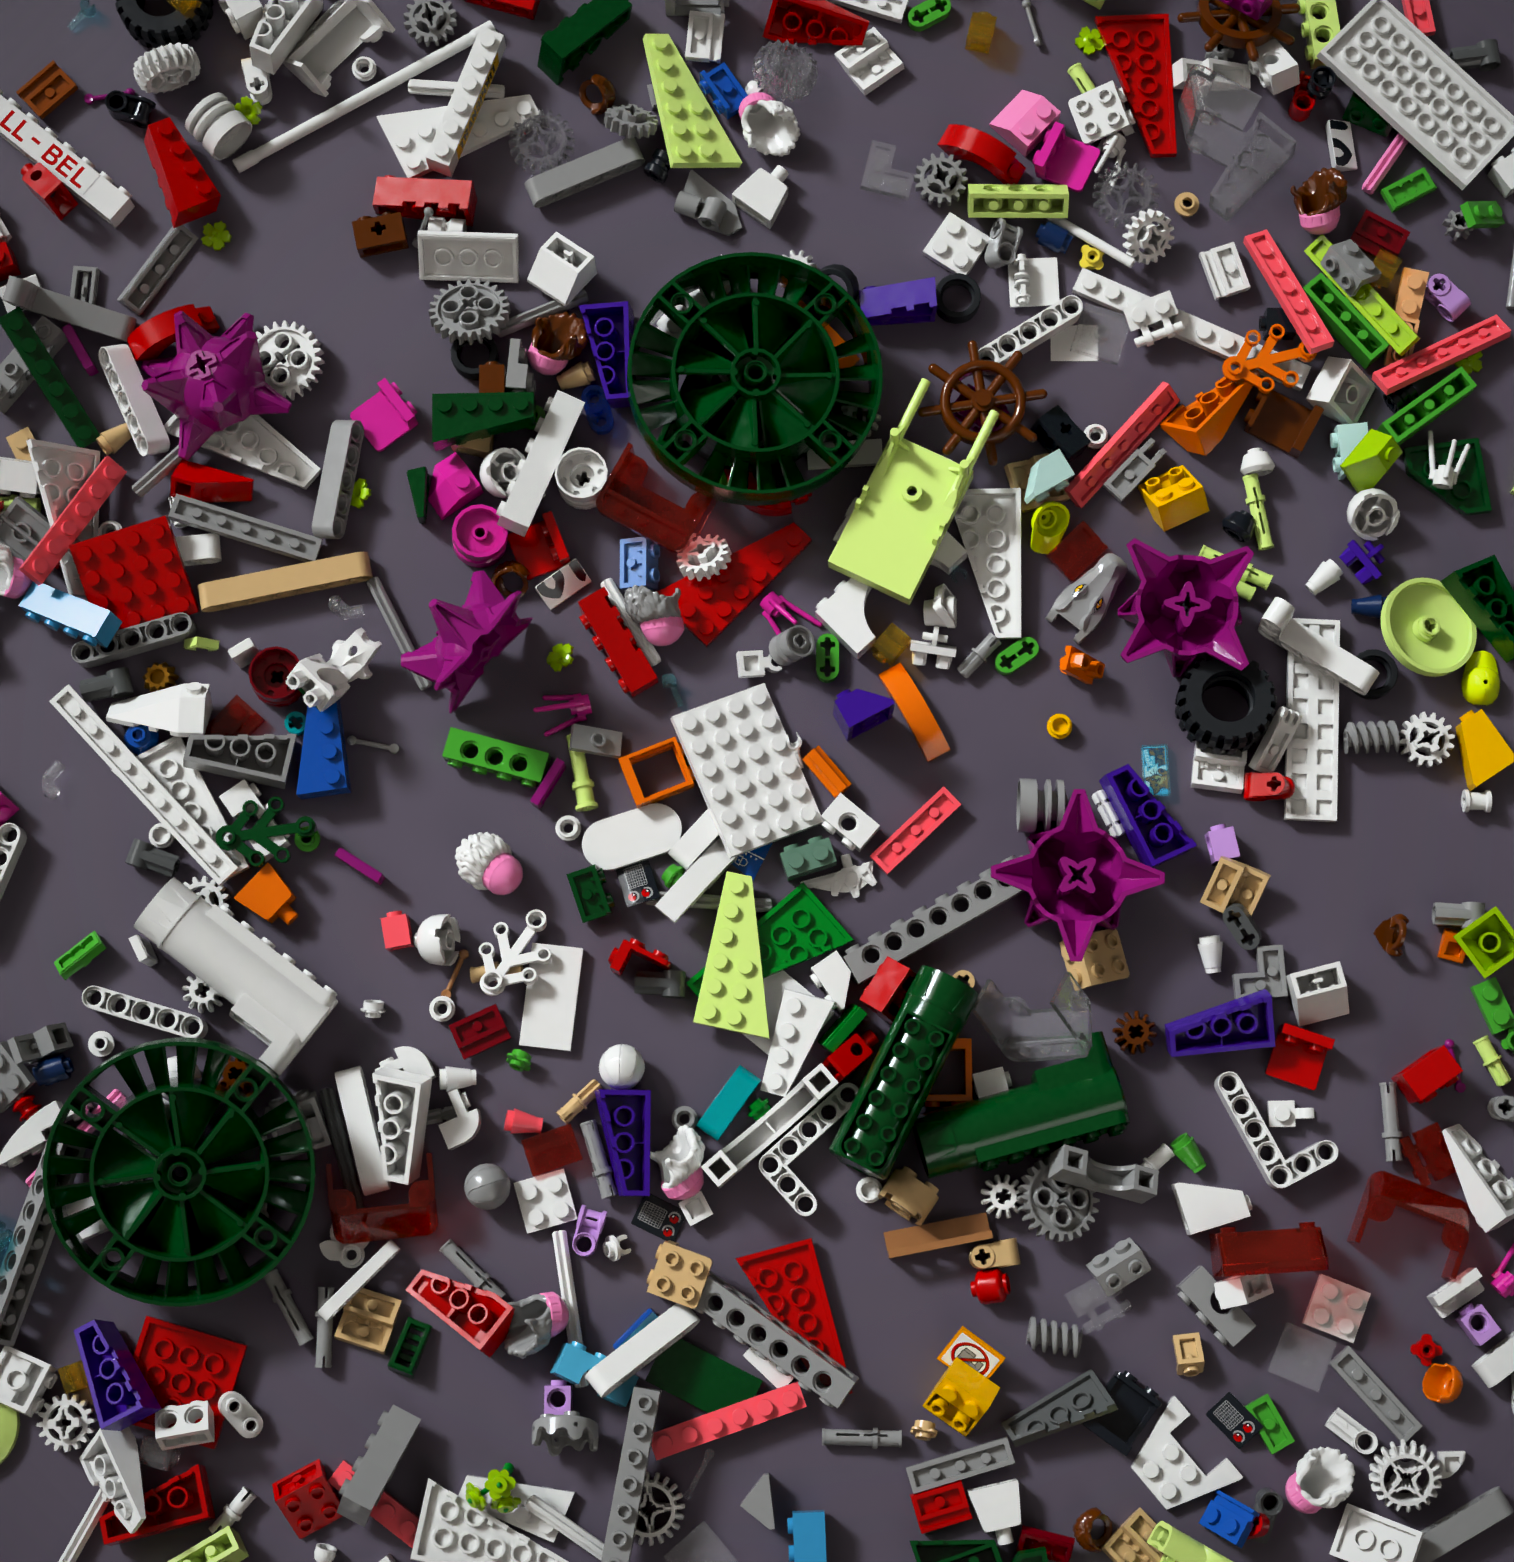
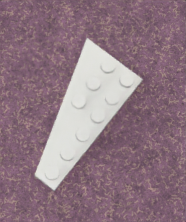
(459, 1533)

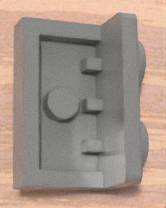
(1349, 266)
(1118, 1266)

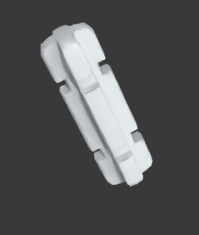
(1108, 813)

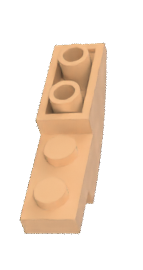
(1408, 306)

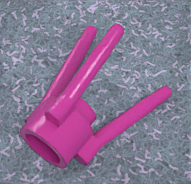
(776, 605)
(578, 705)
(1504, 1282)

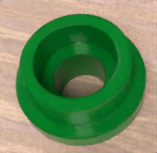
(758, 1108)

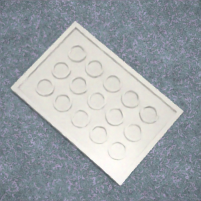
(746, 770)

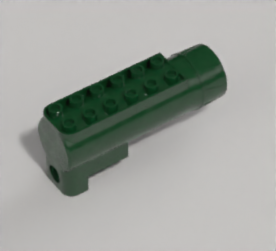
(903, 1072)
(1059, 1108)

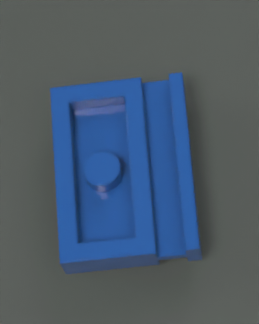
(1229, 1518)

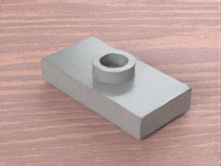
(595, 741)

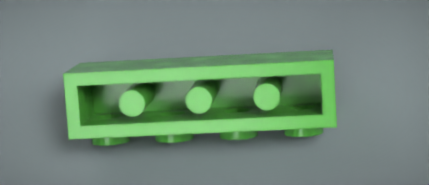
(1345, 321)

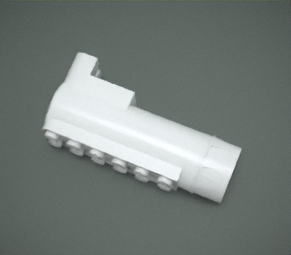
(266, 989)

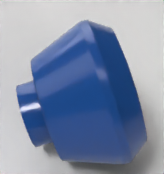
(140, 743)

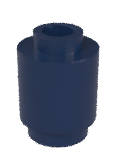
(1054, 237)
(53, 1070)

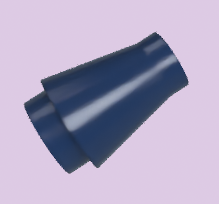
(1368, 606)

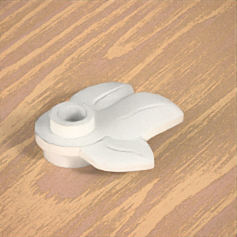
(337, 1251)

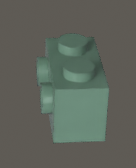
(807, 858)

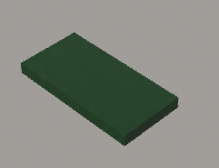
(701, 1377)

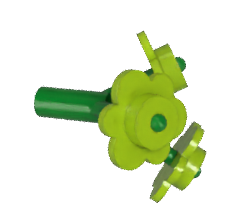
(498, 1484)

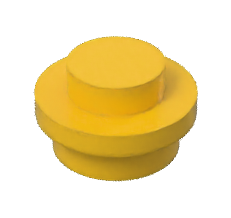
(1059, 726)

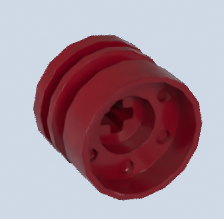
(267, 665)

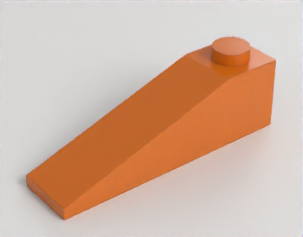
(1207, 419)

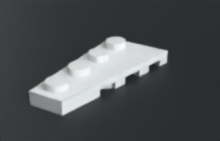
(795, 1032)

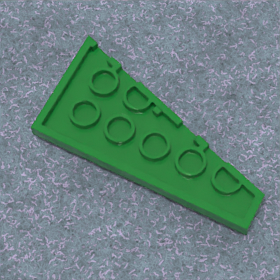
(792, 934)

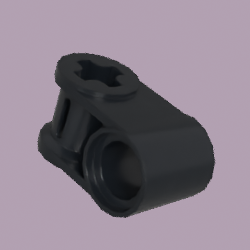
(135, 109)

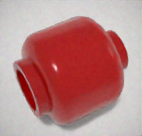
(991, 1286)

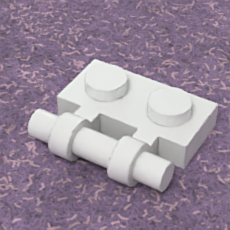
(1151, 311)

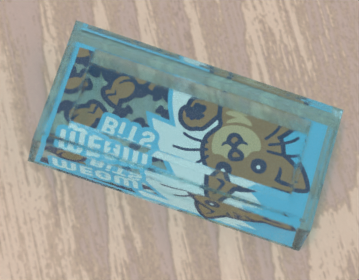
(1156, 769)

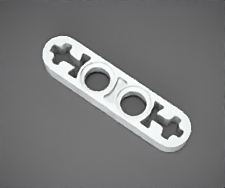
(358, 1281)

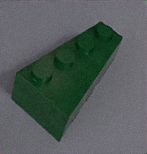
(479, 415)

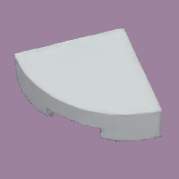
(1450, 1462)

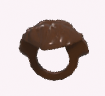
(607, 90)
(510, 566)
(1392, 934)
(1083, 1528)

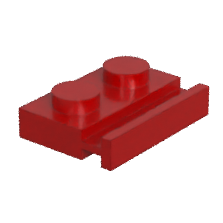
(941, 1506)

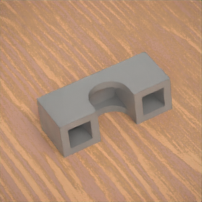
(1229, 1326)

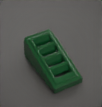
(419, 483)
(401, 1344)

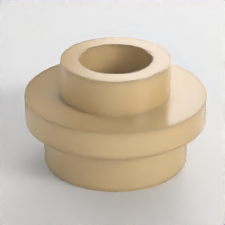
(1183, 210)

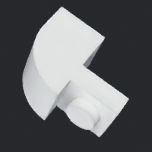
(411, 1061)
(466, 1124)

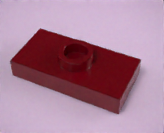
(1057, 1546)

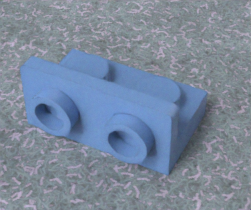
(639, 563)

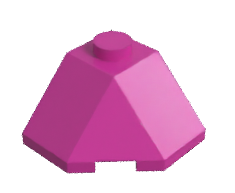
(452, 486)

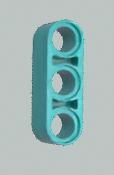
(728, 1102)

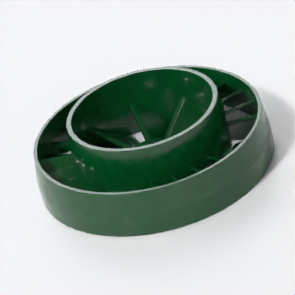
(794, 385)
(127, 1205)

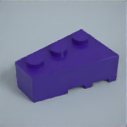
(900, 302)

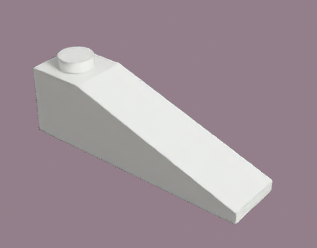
(178, 709)
(1484, 1186)
(114, 1466)

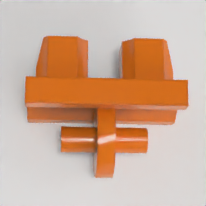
(1081, 665)

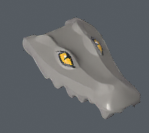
(1088, 598)

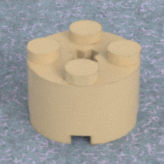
(909, 1195)

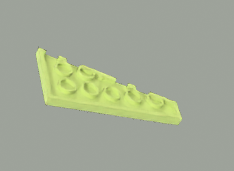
(687, 121)
(733, 975)

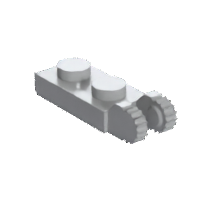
(1132, 471)

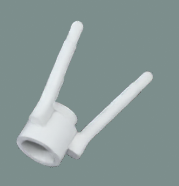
(1111, 147)
(1444, 476)

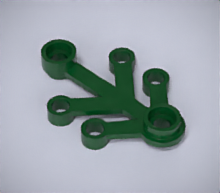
(261, 832)

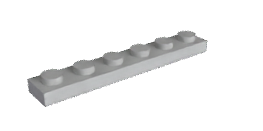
(245, 528)

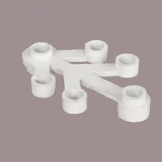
(513, 956)

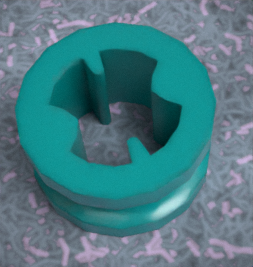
(298, 715)

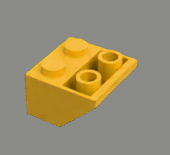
(1174, 497)
(961, 1397)

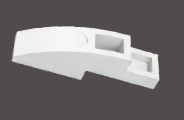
(33, 1134)

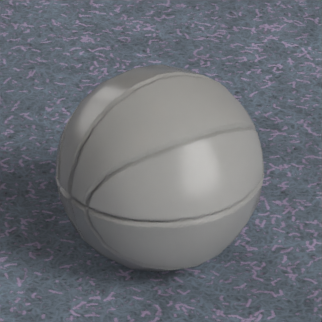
(487, 1186)

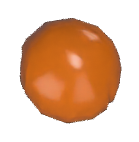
(1442, 1383)

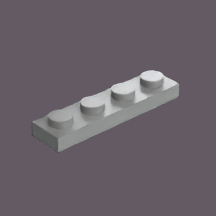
(1375, 1394)
(960, 1465)

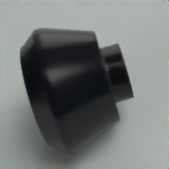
(1239, 525)

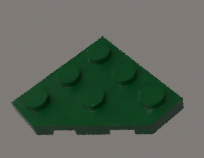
(1470, 493)

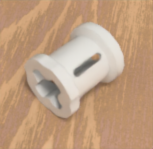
(1476, 801)

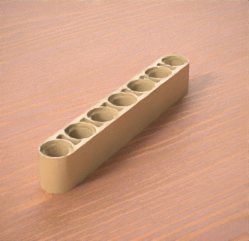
(284, 582)

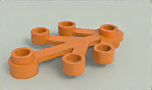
(1265, 361)

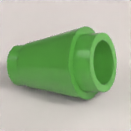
(1188, 1152)

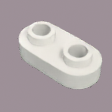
(241, 1415)

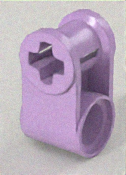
(1448, 299)
(588, 1229)

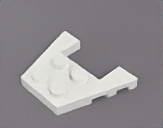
(1170, 1470)

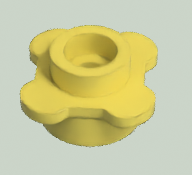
(1088, 263)

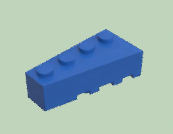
(323, 755)

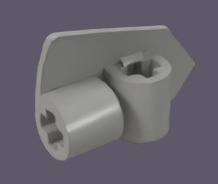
(708, 206)

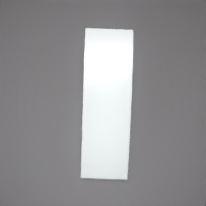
(1234, 71)

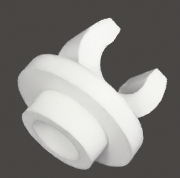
(612, 1247)

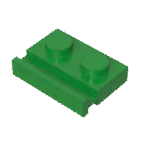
(842, 1028)

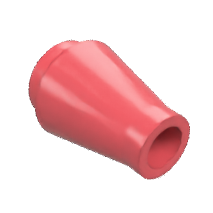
(522, 1122)

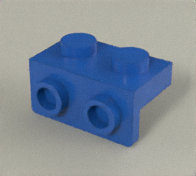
(723, 89)

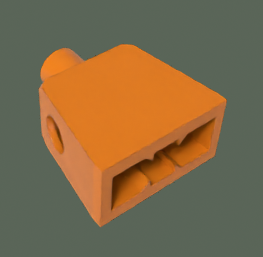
(268, 896)

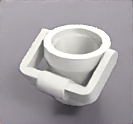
(942, 609)

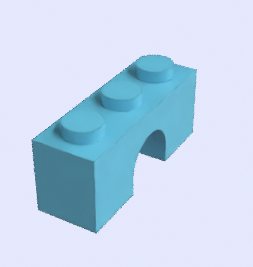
(575, 1361)

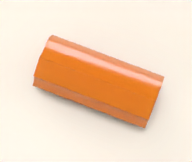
(826, 771)

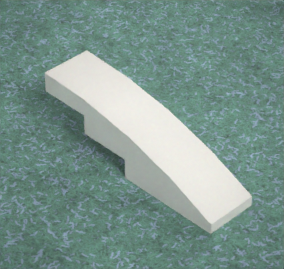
(695, 882)

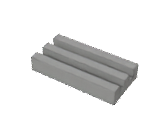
(94, 283)

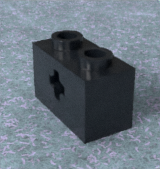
(1058, 431)

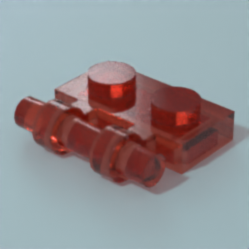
(1434, 1151)

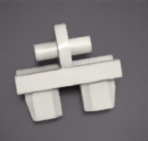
(943, 652)

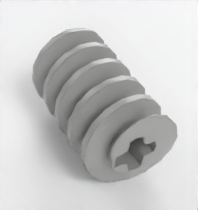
(1371, 735)
(1054, 1337)

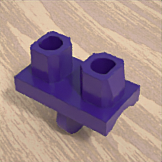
(1370, 570)

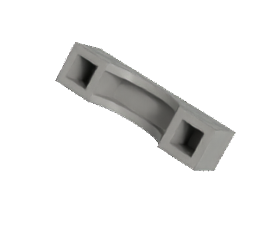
(1128, 1182)

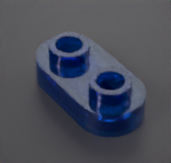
(597, 410)

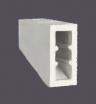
(1209, 1206)

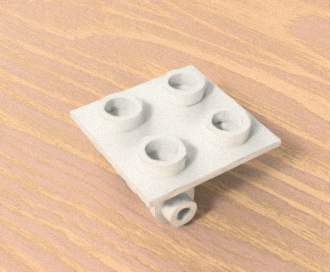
(1033, 281)

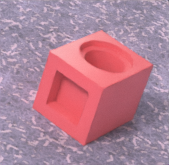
(397, 931)

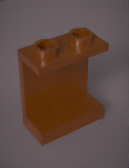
(1282, 422)

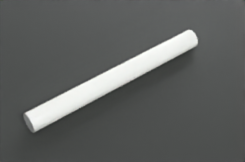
(1094, 241)

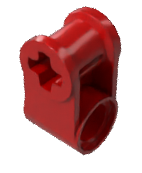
(1301, 97)
(1267, 786)

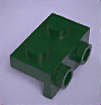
(1362, 115)
(590, 893)

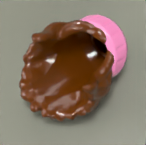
(1320, 200)
(556, 342)

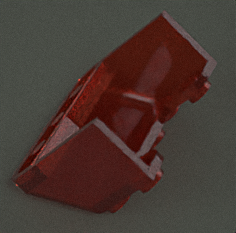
(647, 512)

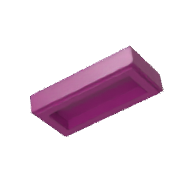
(80, 350)
(548, 783)
(360, 866)

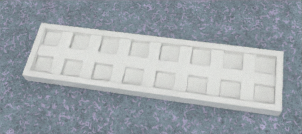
(1313, 750)

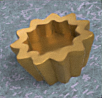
(160, 677)

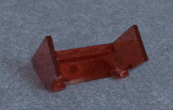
(1388, 1190)
(384, 1222)
(1268, 1251)

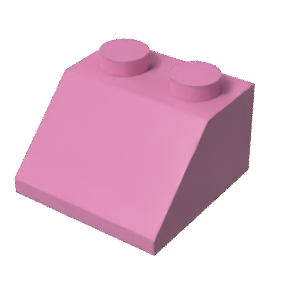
(1025, 121)

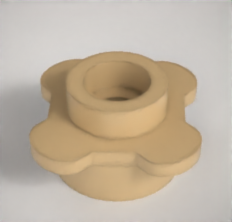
(924, 1430)

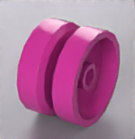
(479, 550)

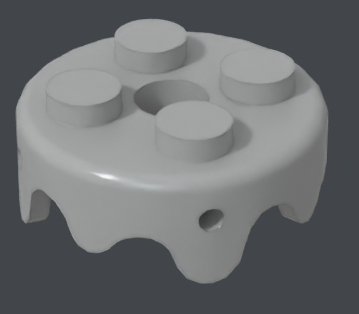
(568, 1431)

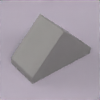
(759, 1502)

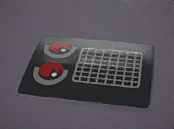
(637, 883)
(658, 1217)
(1234, 1420)

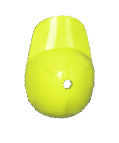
(1050, 529)
(1477, 669)

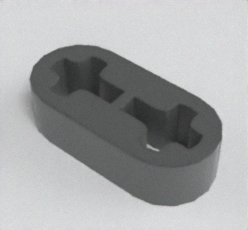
(1247, 923)

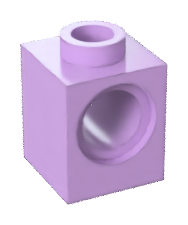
(1222, 842)
(1485, 1332)
(567, 1390)

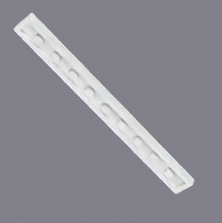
(1196, 330)
(144, 785)

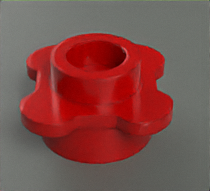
(1418, 1350)

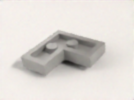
(1270, 974)

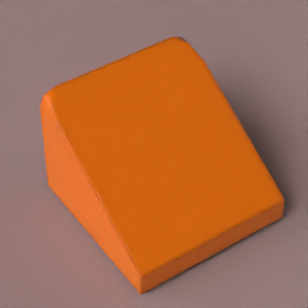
(1449, 948)

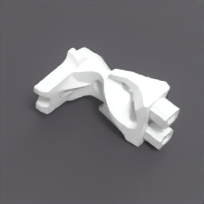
(328, 681)

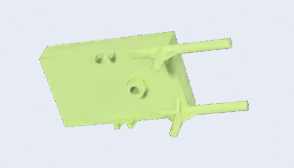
(898, 534)

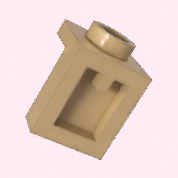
(1188, 1354)

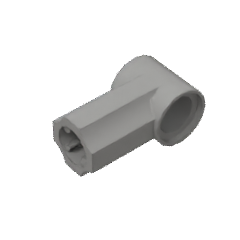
(1456, 914)

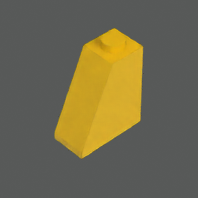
(1481, 748)

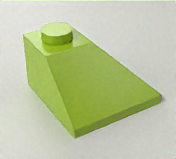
(1370, 459)
(1488, 942)

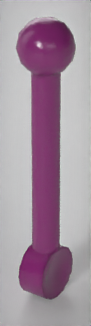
(89, 98)
(1459, 1086)

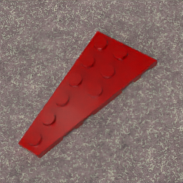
(1143, 65)
(715, 603)
(795, 1294)

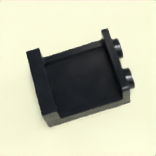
(1134, 1410)

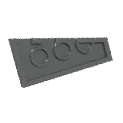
(1065, 1407)

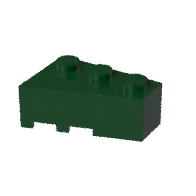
(956, 1551)

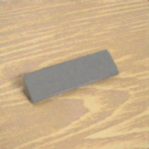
(157, 269)

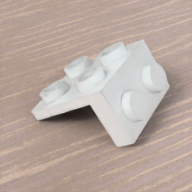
(1101, 113)

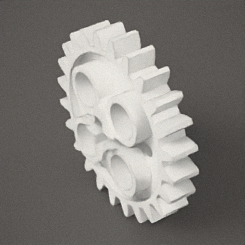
(297, 375)

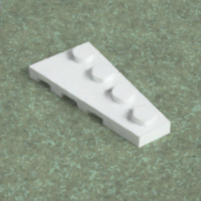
(521, 1516)

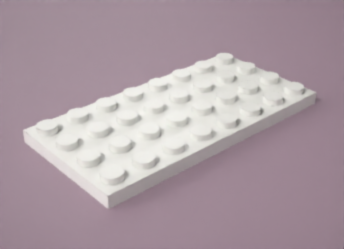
(1419, 91)

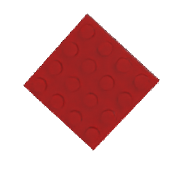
(135, 572)
(187, 1367)

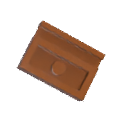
(47, 90)

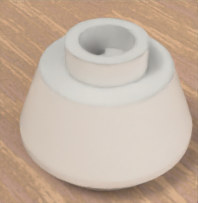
(1257, 462)

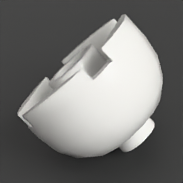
(499, 469)
(1372, 514)
(437, 939)

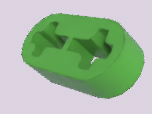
(931, 17)
(833, 658)
(1019, 661)

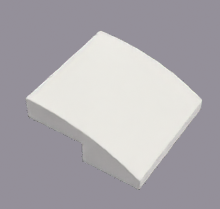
(869, 63)
(1218, 771)

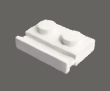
(704, 37)
(1224, 271)

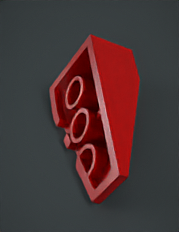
(814, 23)
(472, 1312)

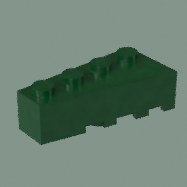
(580, 34)
(1487, 600)

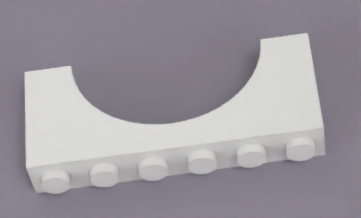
(844, 610)
(770, 1126)

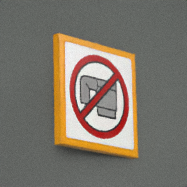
(973, 1352)

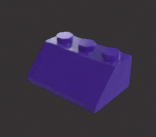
(861, 711)

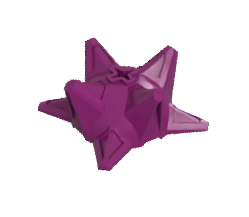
(211, 381)
(1182, 586)
(467, 638)
(1079, 850)

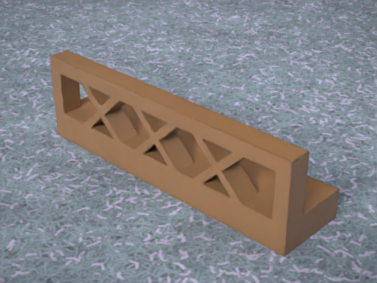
(937, 1235)

